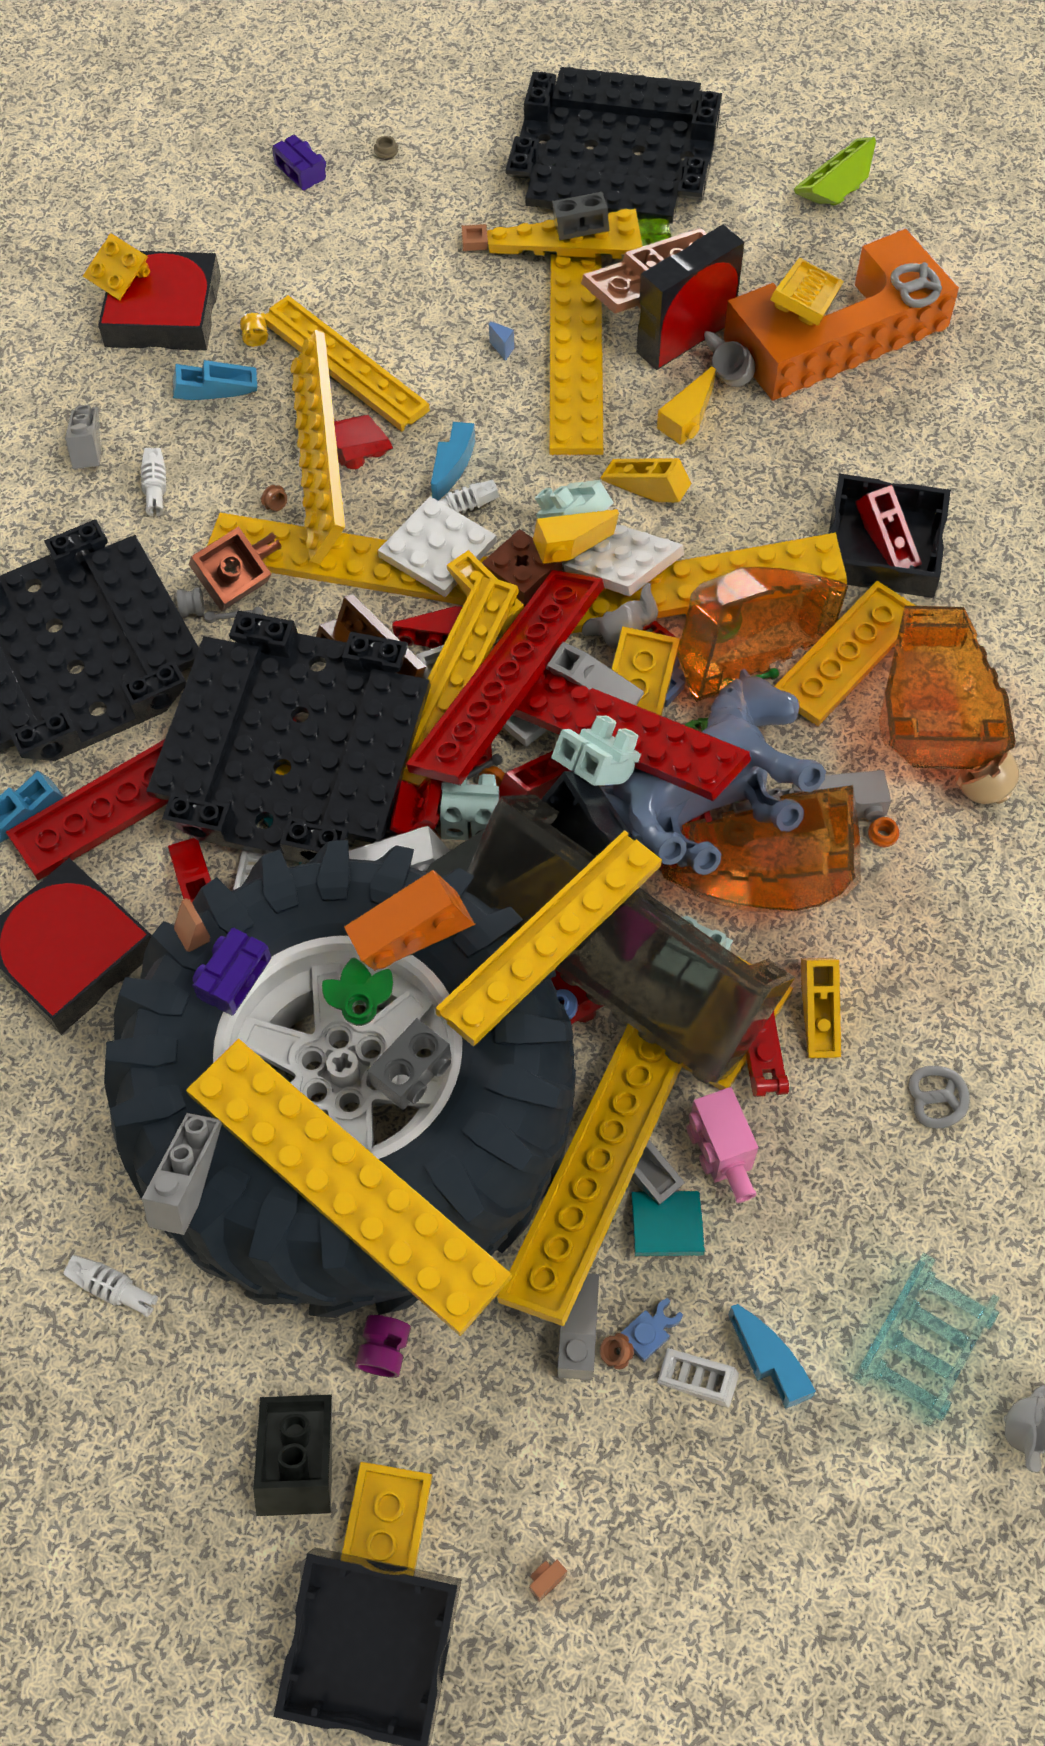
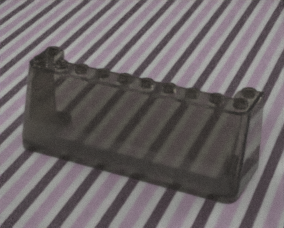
(642, 958)

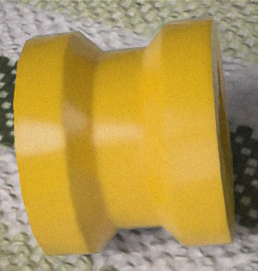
(254, 329)

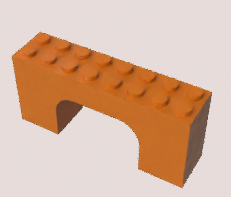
(800, 354)

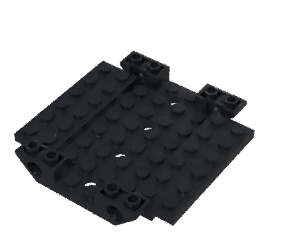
(618, 118)
(113, 624)
(241, 727)

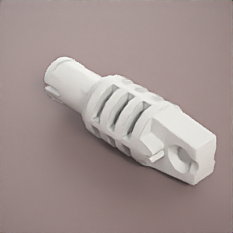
(153, 480)
(471, 497)
(108, 1284)

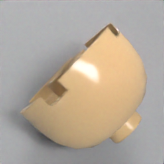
(991, 781)

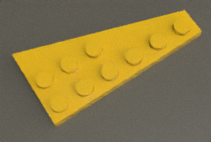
(543, 237)

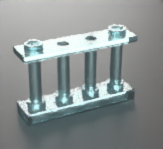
(891, 1337)

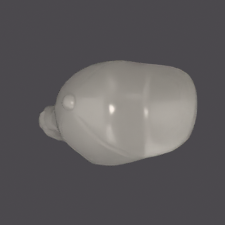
(731, 360)
(630, 614)
(1027, 1428)

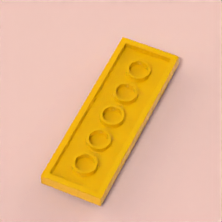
(806, 292)
(846, 653)

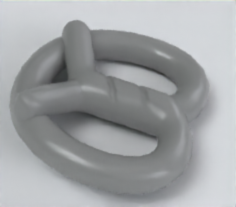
(922, 282)
(939, 1096)

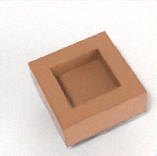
(474, 237)
(546, 1578)

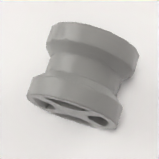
(190, 602)

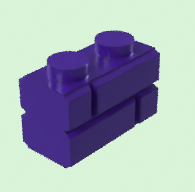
(299, 162)
(231, 971)

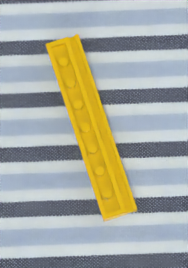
(349, 365)
(464, 652)
(547, 938)

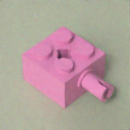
(724, 1141)

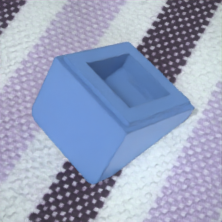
(501, 339)

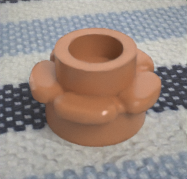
(274, 498)
(609, 1347)

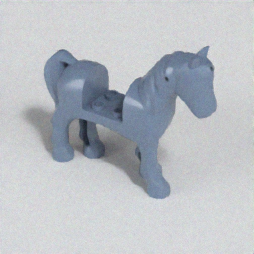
(658, 809)

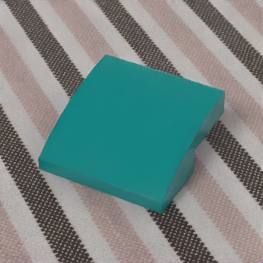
(668, 1228)

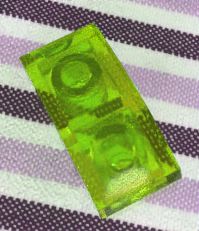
(654, 230)

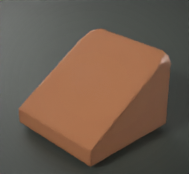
(190, 927)

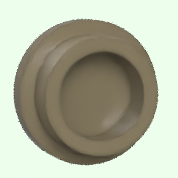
(385, 147)

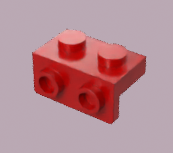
(416, 806)

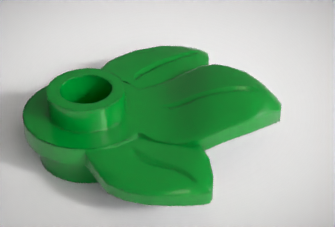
(358, 987)

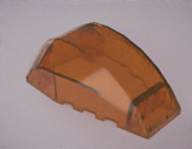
(752, 621)
(943, 695)
(778, 868)

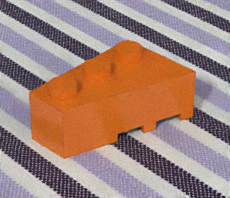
(408, 922)

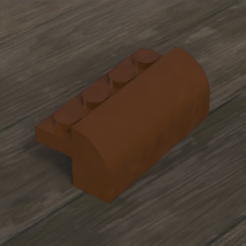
(359, 619)

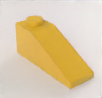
(684, 413)
(649, 477)
(570, 535)
(465, 572)
(821, 1006)

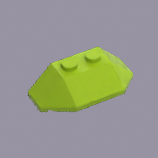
(839, 174)

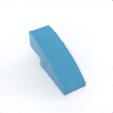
(213, 381)
(452, 458)
(26, 801)
(771, 1357)

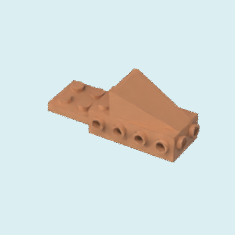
(619, 283)

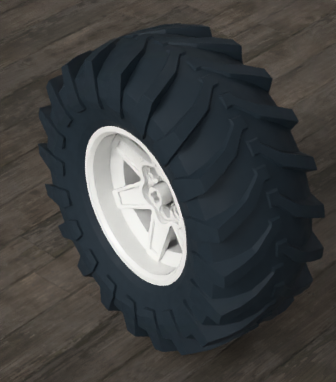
(482, 1131)

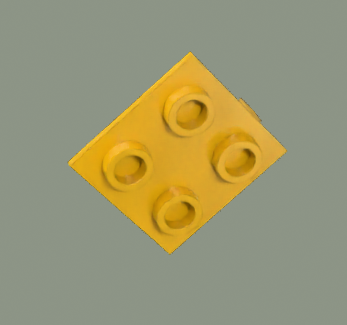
(116, 266)

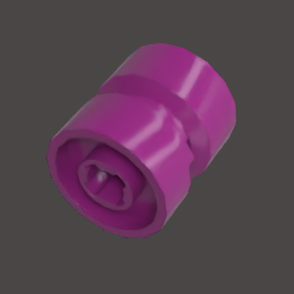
(382, 1347)

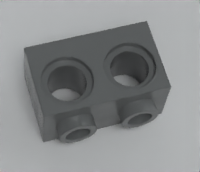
(581, 216)
(402, 1060)

